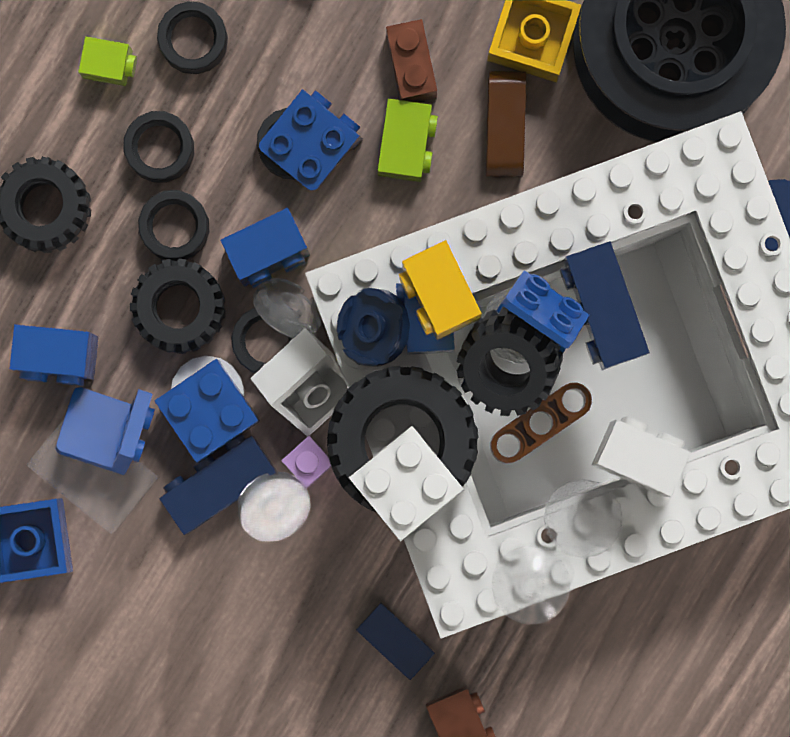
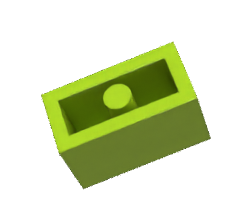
(405, 140)

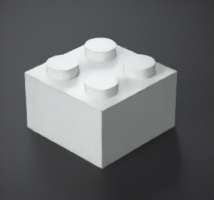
(302, 382)
(641, 457)
(406, 483)

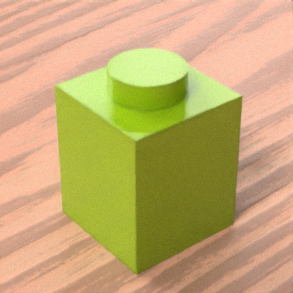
(107, 61)

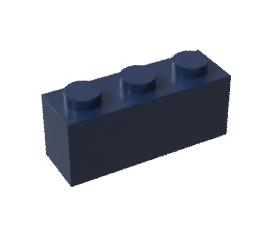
(605, 297)
(215, 483)

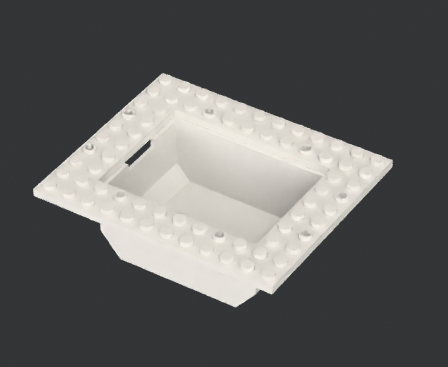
(698, 229)

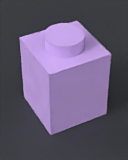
(307, 462)

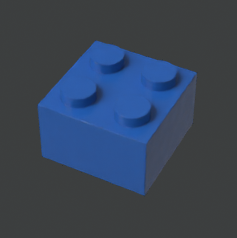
(266, 248)
(53, 352)
(207, 410)
(34, 540)

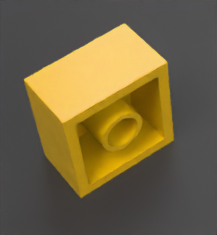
(534, 36)
(440, 290)

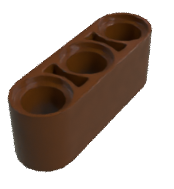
(506, 124)
(559, 417)

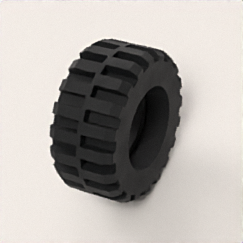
(400, 387)

